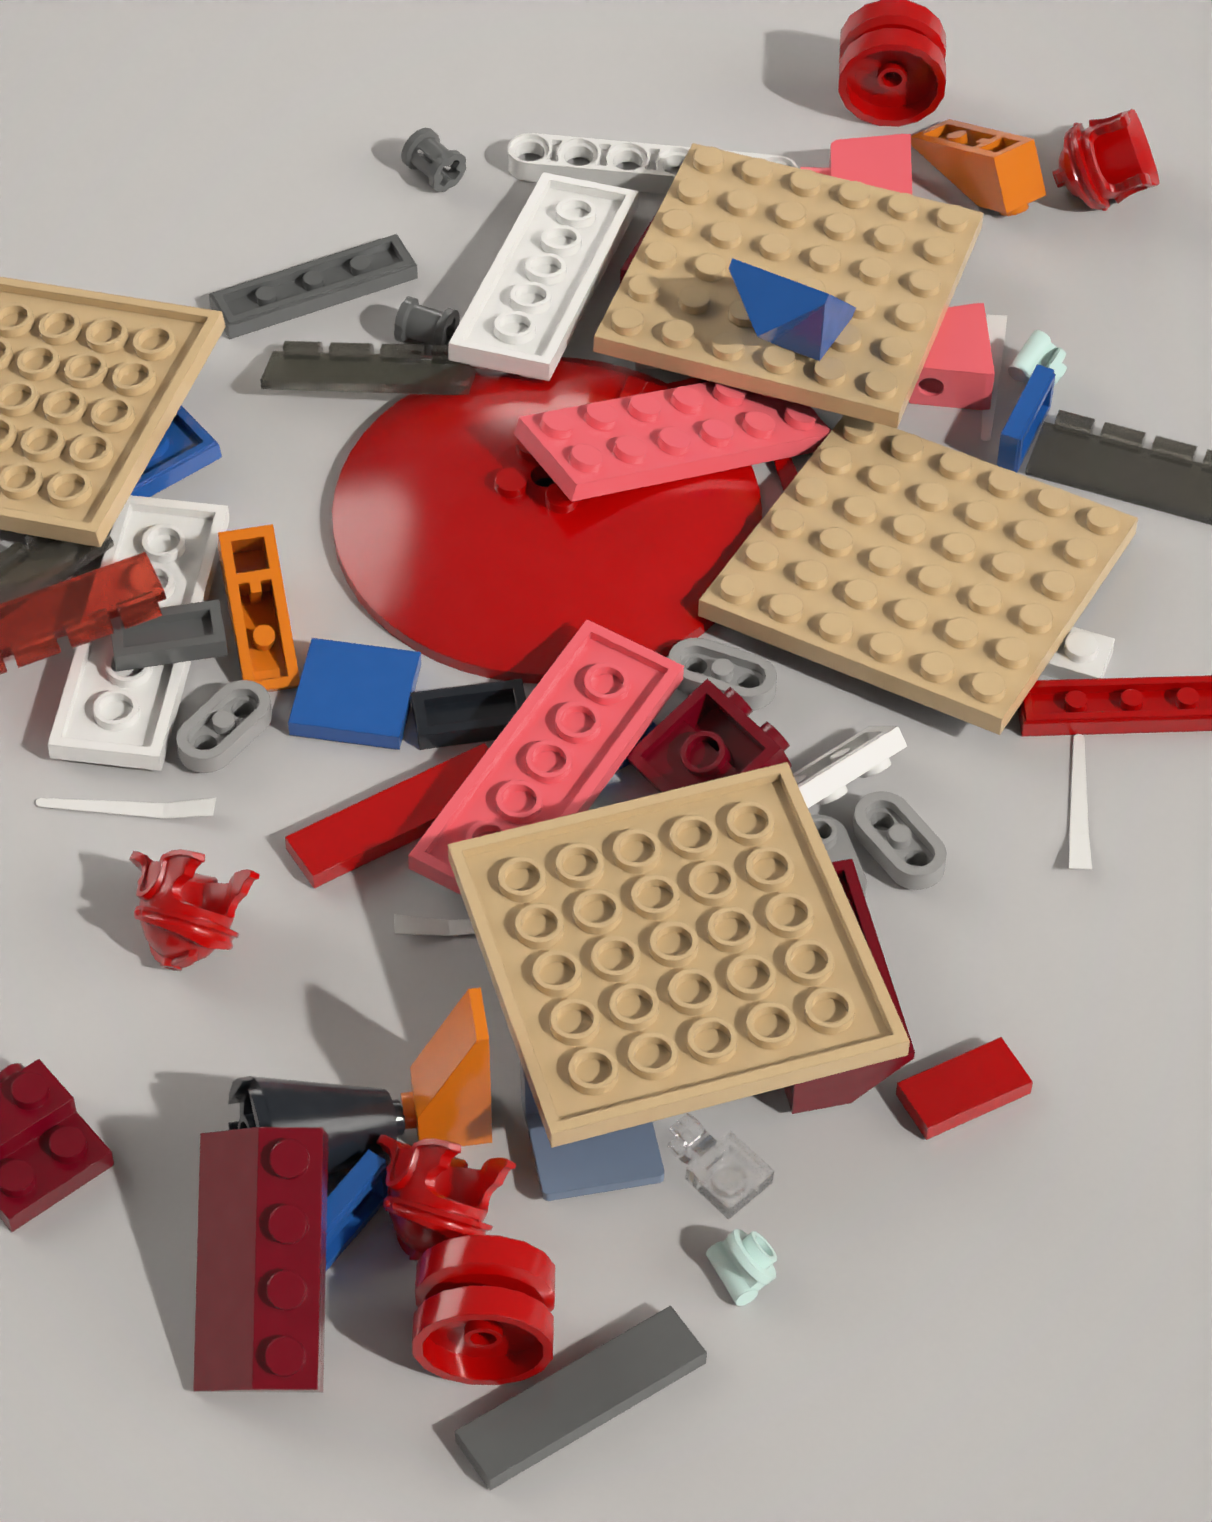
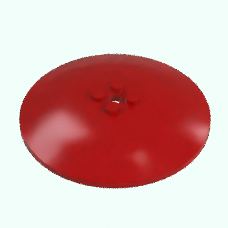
(500, 573)

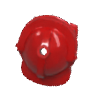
(1106, 160)
(186, 911)
(436, 1193)

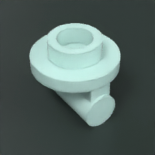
(1038, 351)
(743, 1264)

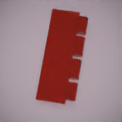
(79, 610)

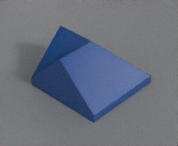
(790, 311)

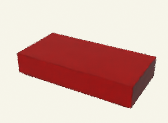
(963, 1088)

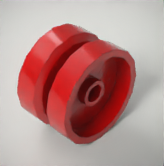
(892, 63)
(484, 1310)

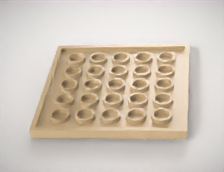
(853, 240)
(87, 400)
(920, 571)
(674, 953)

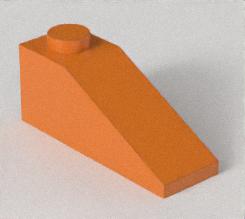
(986, 164)
(258, 607)
(453, 1079)

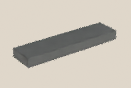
(314, 286)
(580, 1397)

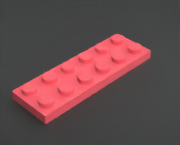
(666, 437)
(557, 744)

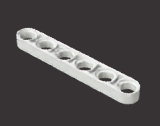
(604, 157)

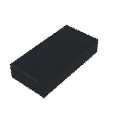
(465, 712)

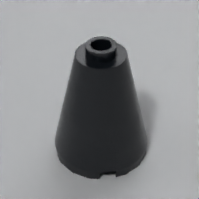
(348, 1113)

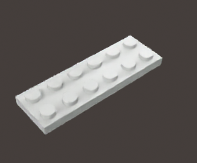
(544, 277)
(131, 713)

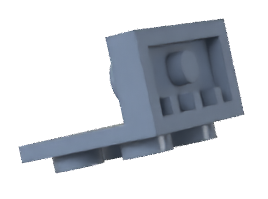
(594, 1164)

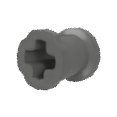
(433, 159)
(424, 323)

